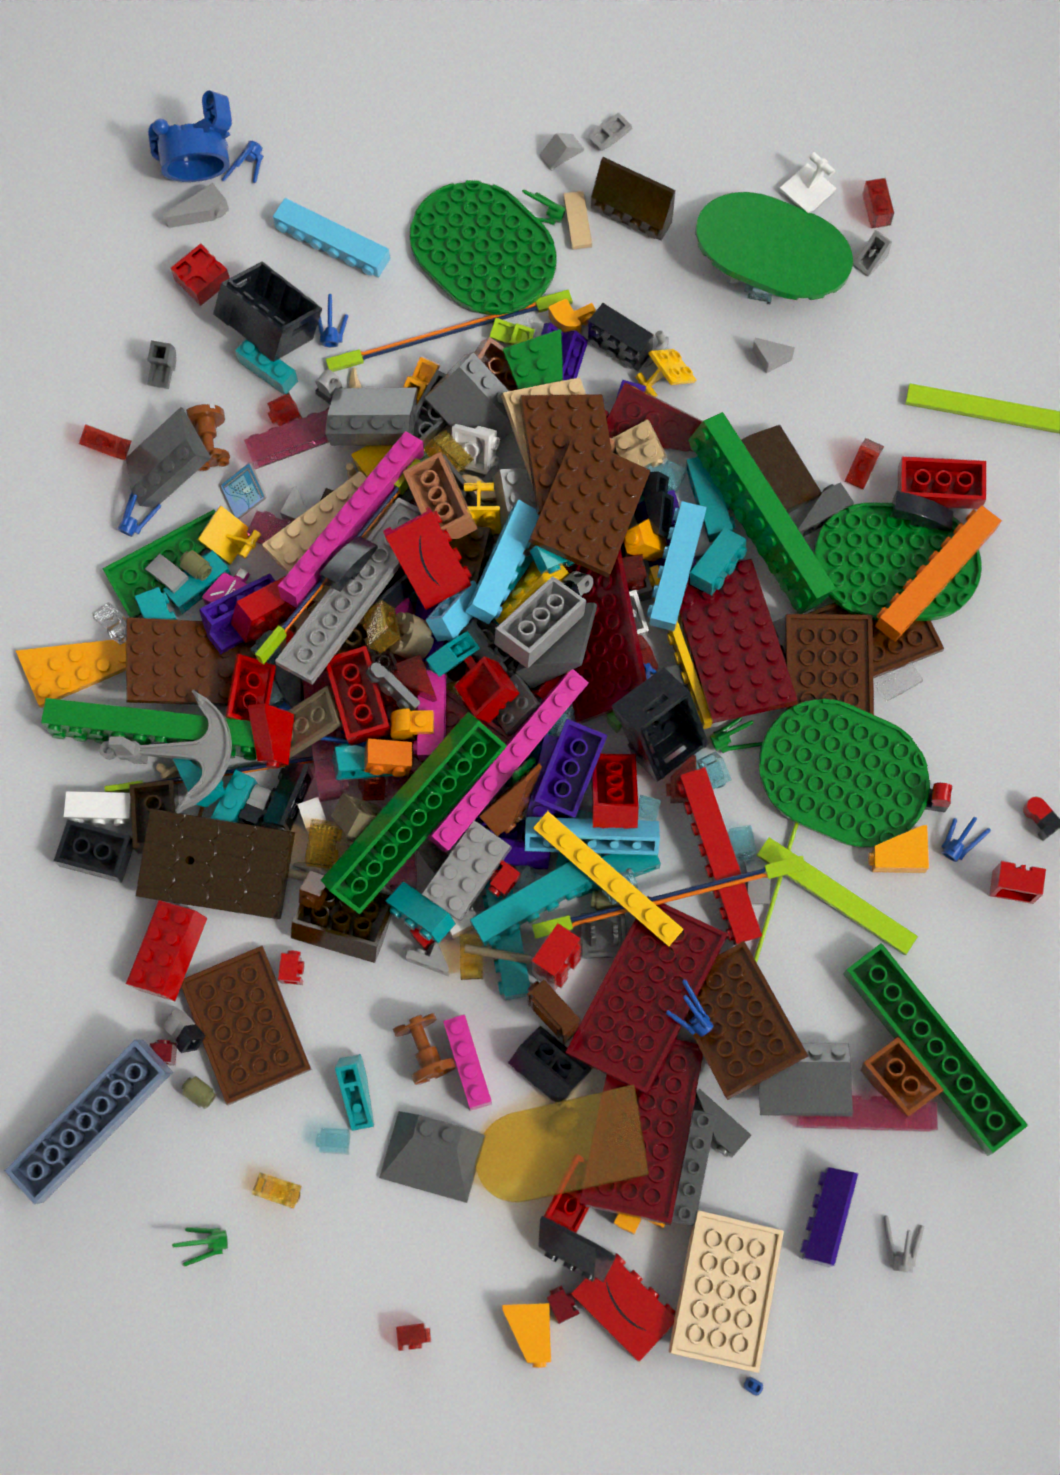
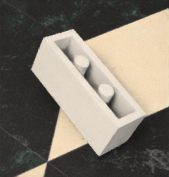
(98, 808)

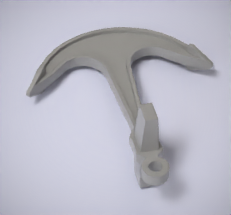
(210, 751)

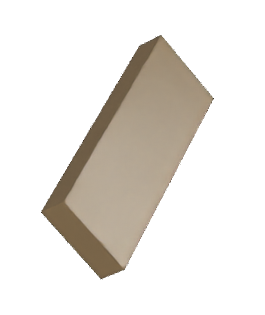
(577, 220)

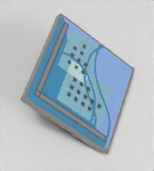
(243, 491)

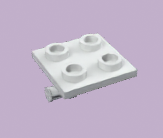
(808, 185)

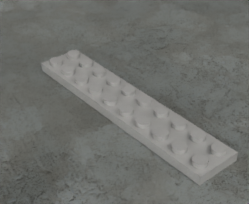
(341, 611)

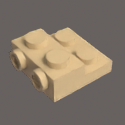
(640, 445)

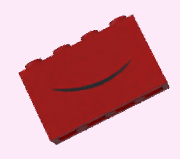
(428, 558)
(626, 1308)

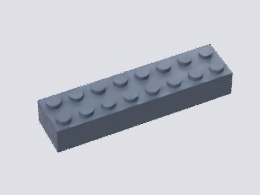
(88, 1121)

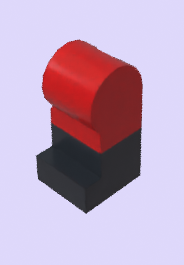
(939, 797)
(1043, 816)

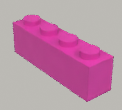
(428, 742)
(467, 1062)

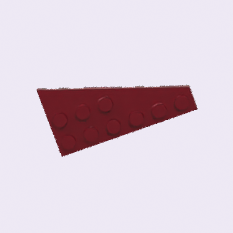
(670, 423)

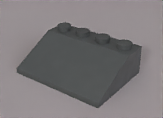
(471, 397)
(370, 416)
(165, 460)
(563, 655)
(812, 1086)

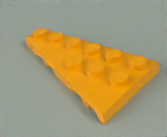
(70, 668)

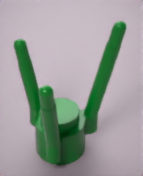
(555, 211)
(721, 737)
(216, 1241)

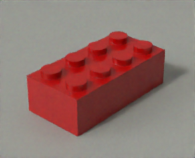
(945, 481)
(261, 612)
(357, 697)
(615, 792)
(166, 950)
(556, 957)

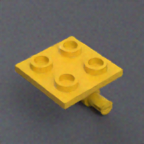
(669, 366)
(484, 515)
(228, 536)

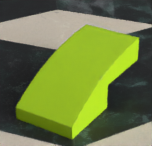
(510, 333)

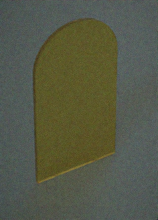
(563, 1147)

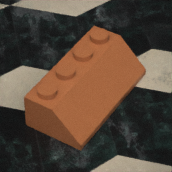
(437, 488)

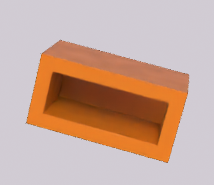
(388, 757)

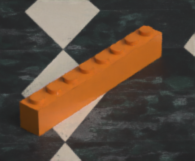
(938, 573)

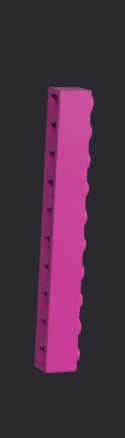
(350, 519)
(517, 750)

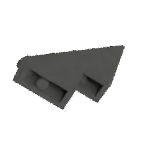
(694, 1167)

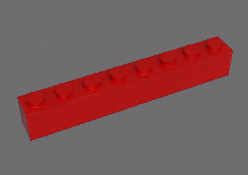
(719, 855)

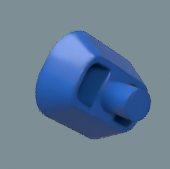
(753, 1386)

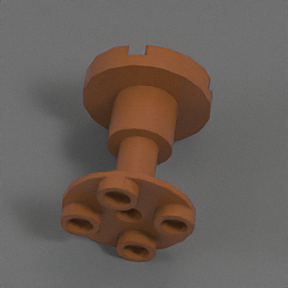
(205, 423)
(428, 1057)

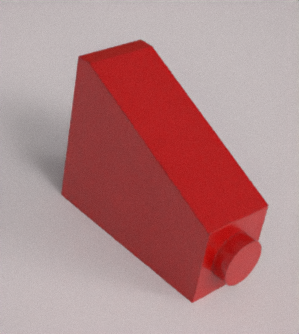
(271, 734)

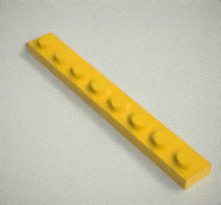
(683, 659)
(608, 878)

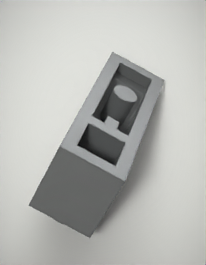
(831, 501)
(727, 1132)

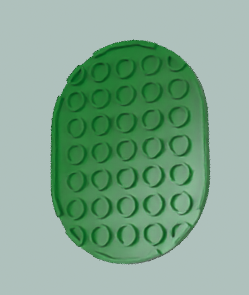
(774, 246)
(483, 247)
(875, 555)
(844, 772)

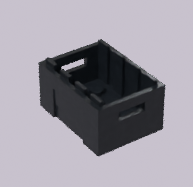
(267, 311)
(674, 718)

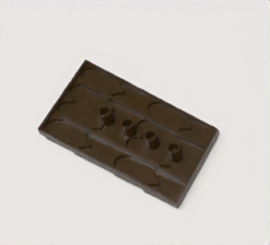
(234, 866)

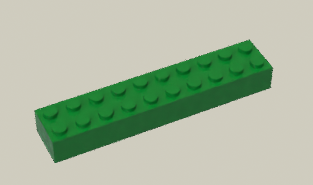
(761, 513)
(144, 726)
(413, 813)
(912, 1018)

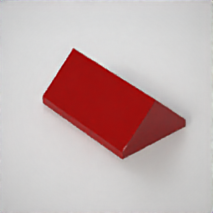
(249, 685)
(566, 1210)

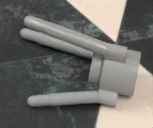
(904, 1260)

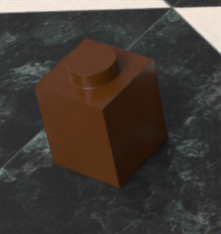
(313, 891)

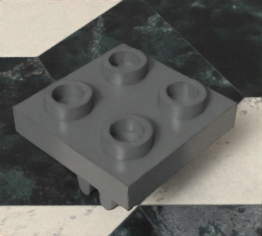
(518, 709)
(603, 937)

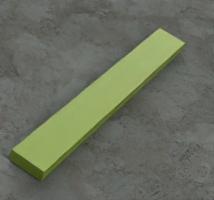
(983, 408)
(842, 899)

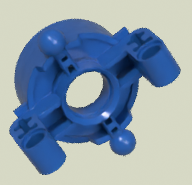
(194, 149)

